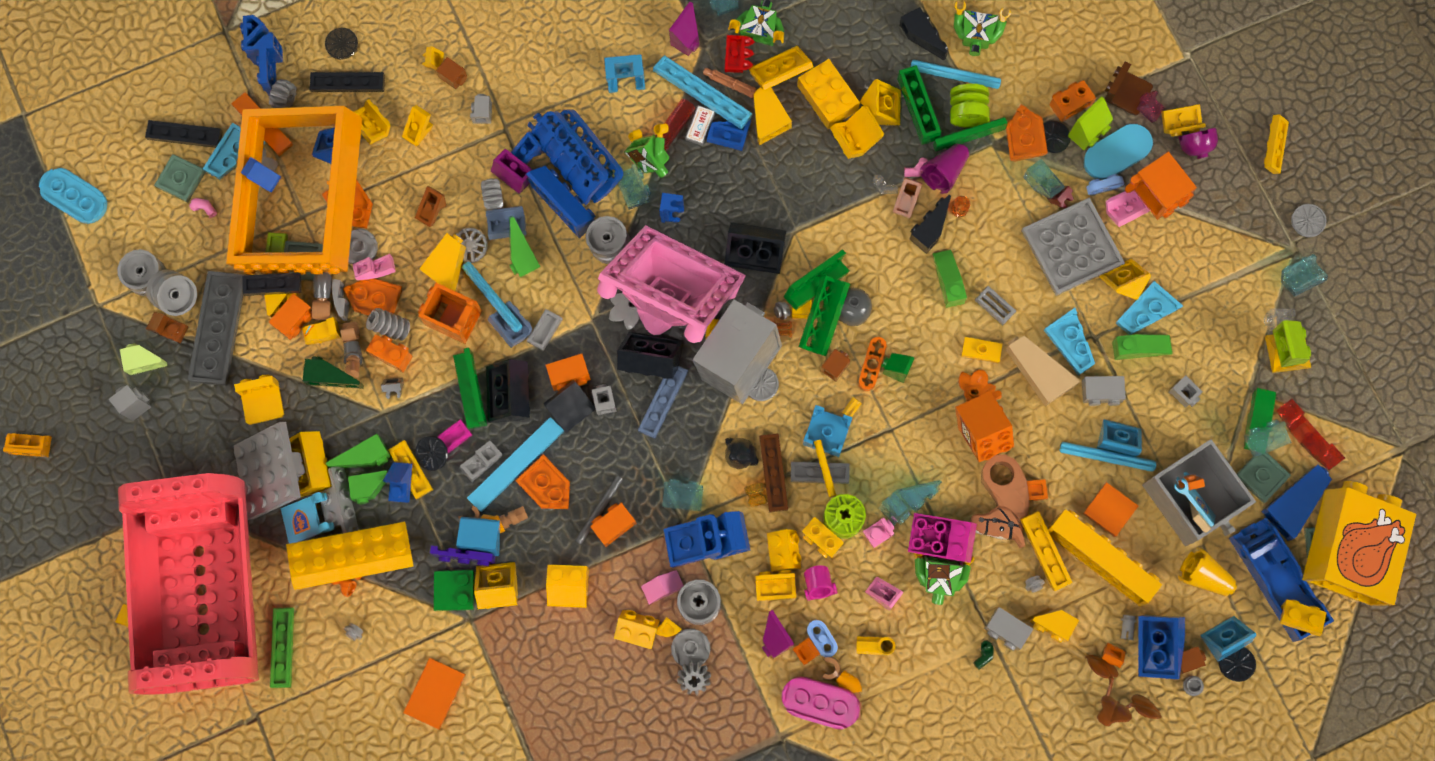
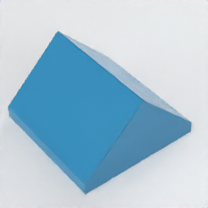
(1120, 438)
(479, 535)
(1228, 638)

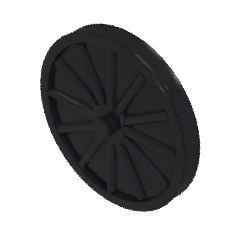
(1056, 136)
(431, 453)
(1238, 665)

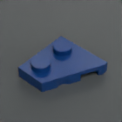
(728, 134)

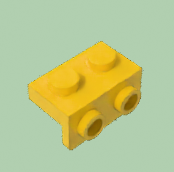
(1182, 119)
(374, 125)
(821, 536)
(784, 550)
(775, 586)
(1303, 617)
(636, 628)

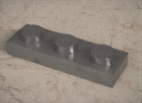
(811, 472)

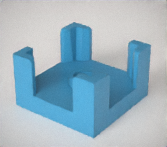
(622, 68)
(829, 429)

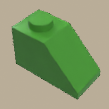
(366, 486)

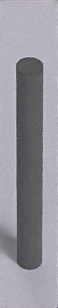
(599, 509)

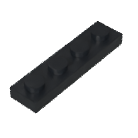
(347, 81)
(183, 134)

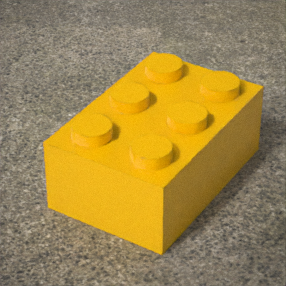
(828, 93)

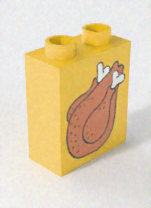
(1360, 544)

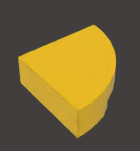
(668, 628)

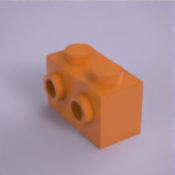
(1072, 100)
(291, 317)
(389, 353)
(566, 370)
(612, 524)

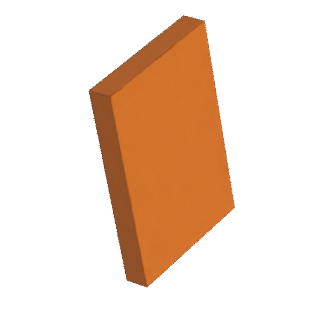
(434, 693)

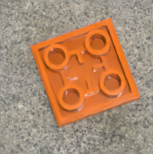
(1110, 509)

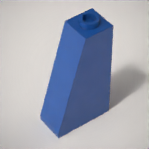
(1296, 503)

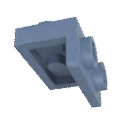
(499, 221)
(511, 338)

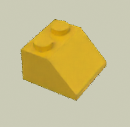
(496, 585)
(567, 586)

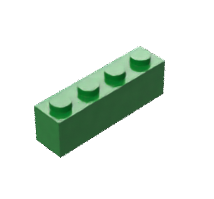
(919, 105)

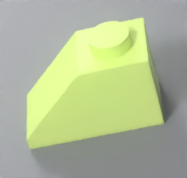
(138, 359)

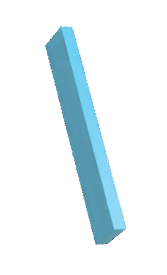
(702, 92)
(515, 464)

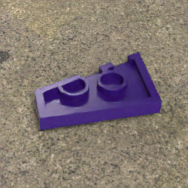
(481, 558)

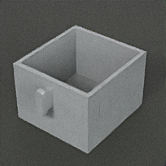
(738, 351)
(1222, 492)

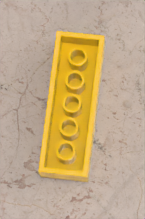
(349, 555)
(1104, 558)

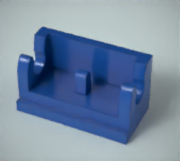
(669, 204)

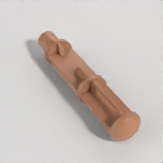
(730, 82)

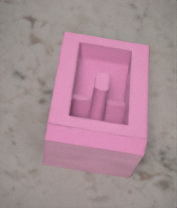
(662, 586)
(884, 593)

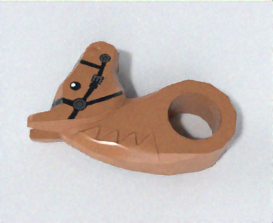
(1011, 502)

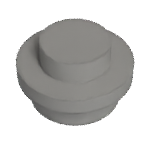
(781, 310)
(1034, 584)
(353, 632)
(1193, 685)

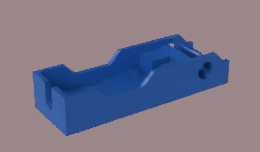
(1275, 580)

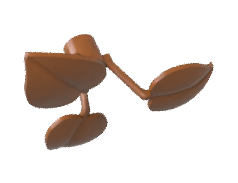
(1112, 709)

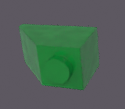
(897, 366)

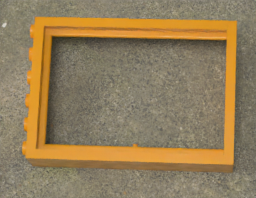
(340, 194)

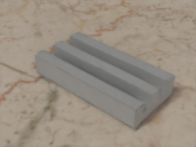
(994, 314)

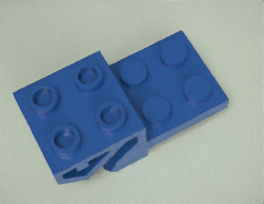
(261, 49)
(707, 538)

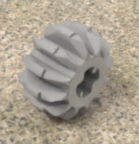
(282, 94)
(492, 194)
(701, 681)

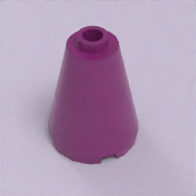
(945, 168)

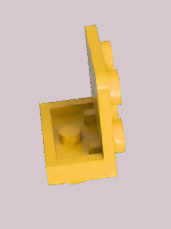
(857, 133)
(260, 399)

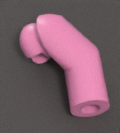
(915, 172)
(198, 203)

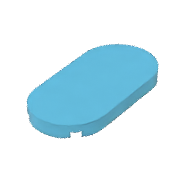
(1118, 151)
(73, 195)

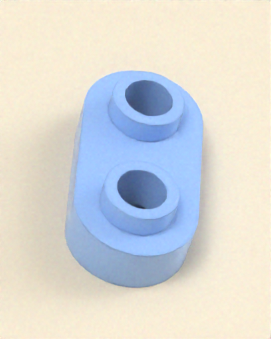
(1111, 183)
(822, 638)

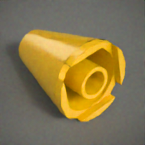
(1206, 573)

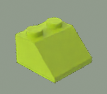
(1092, 125)
(1291, 343)

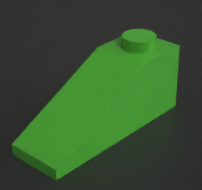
(520, 252)
(949, 279)
(1141, 346)
(366, 454)

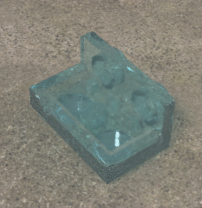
(633, 189)
(1303, 275)

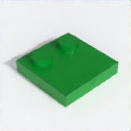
(454, 590)

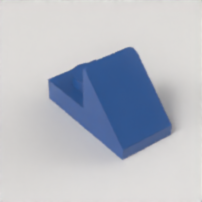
(527, 148)
(260, 174)
(400, 482)

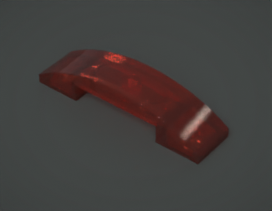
(1308, 436)

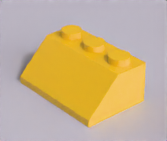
(313, 458)

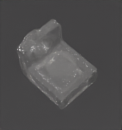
(1277, 316)

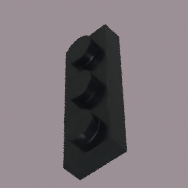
(271, 284)

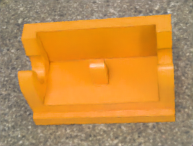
(27, 445)

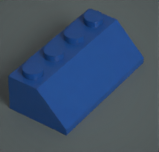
(560, 199)

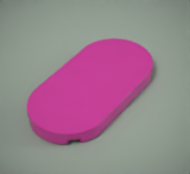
(821, 702)

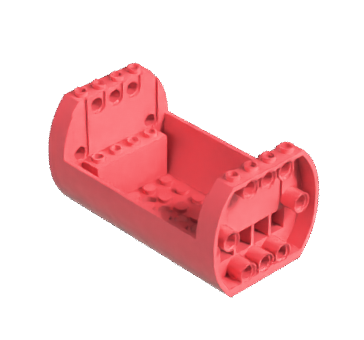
(161, 532)

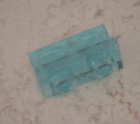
(1267, 438)
(682, 495)

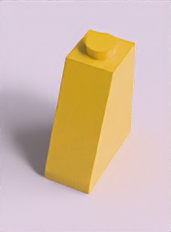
(769, 115)
(445, 261)

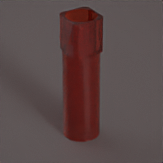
(677, 120)

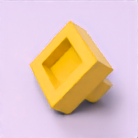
(433, 57)

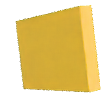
(780, 67)

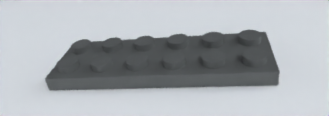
(216, 329)

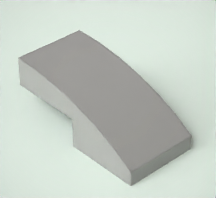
(340, 303)
(481, 461)

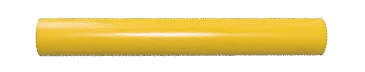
(825, 469)

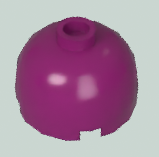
(1199, 143)

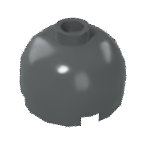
(856, 307)

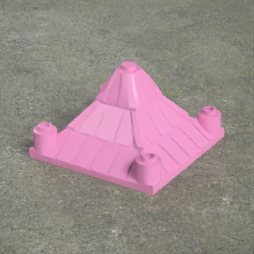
(669, 283)

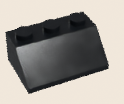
(755, 248)
(649, 355)
(507, 391)

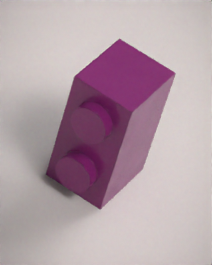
(511, 171)

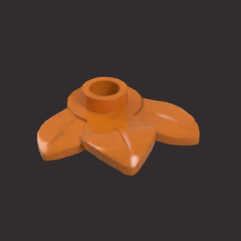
(976, 383)

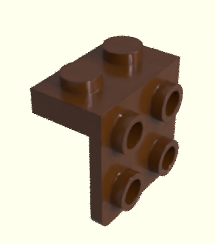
(1126, 90)

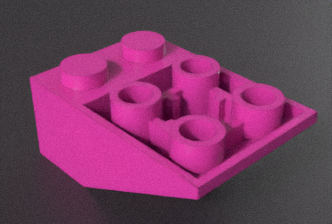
(942, 537)

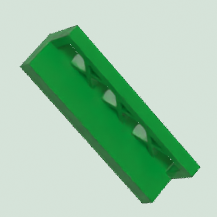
(806, 287)
(826, 316)
(470, 389)

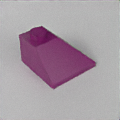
(684, 31)
(775, 637)

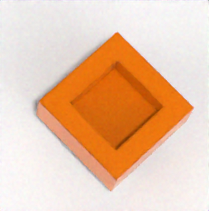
(1193, 481)
(1037, 490)
(806, 651)
(1113, 655)

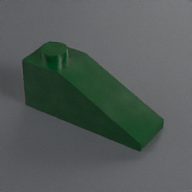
(321, 373)

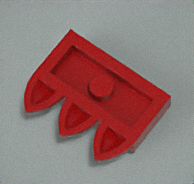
(737, 53)

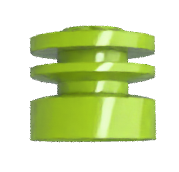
(969, 105)
(850, 526)

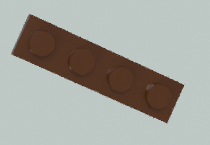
(773, 473)

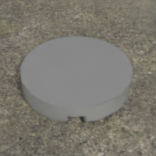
(362, 246)
(690, 646)

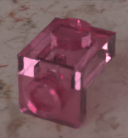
(1150, 106)

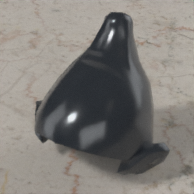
(740, 453)

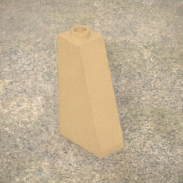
(1041, 371)

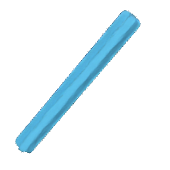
(957, 74)
(492, 297)
(1108, 456)

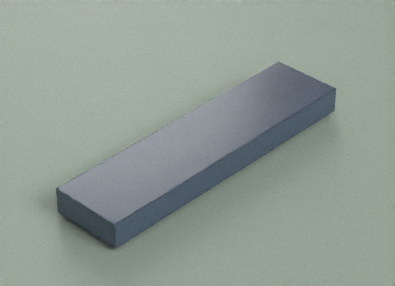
(661, 404)

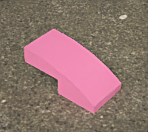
(371, 269)

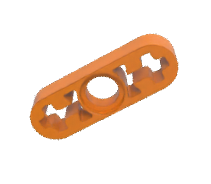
(873, 378)

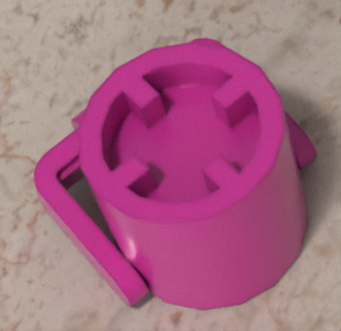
(819, 583)

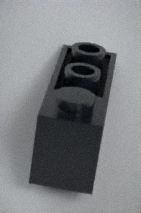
(920, 31)
(929, 231)

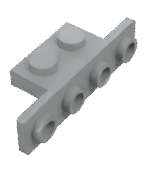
(339, 506)

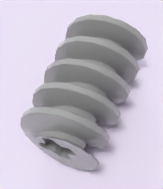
(388, 324)

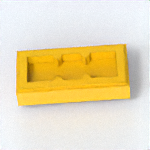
(981, 350)

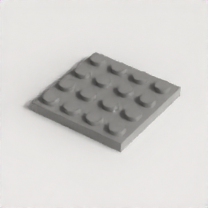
(1072, 246)
(267, 469)

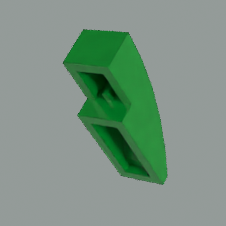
(1261, 410)

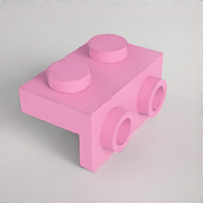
(1125, 208)

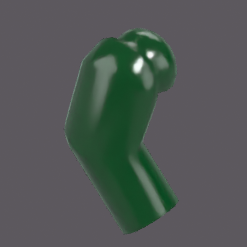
(987, 654)

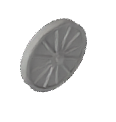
(1308, 220)
(766, 386)

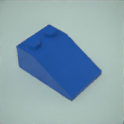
(1160, 646)

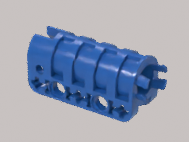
(573, 155)

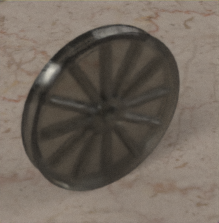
(341, 43)

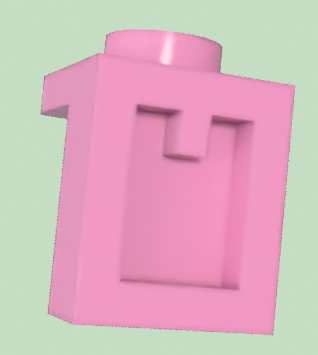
(879, 532)

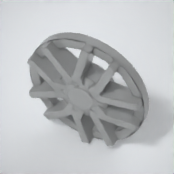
(472, 244)

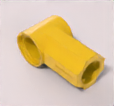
(872, 645)

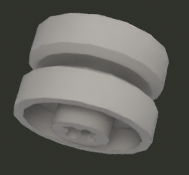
(606, 238)
(137, 269)
(171, 292)
(690, 594)

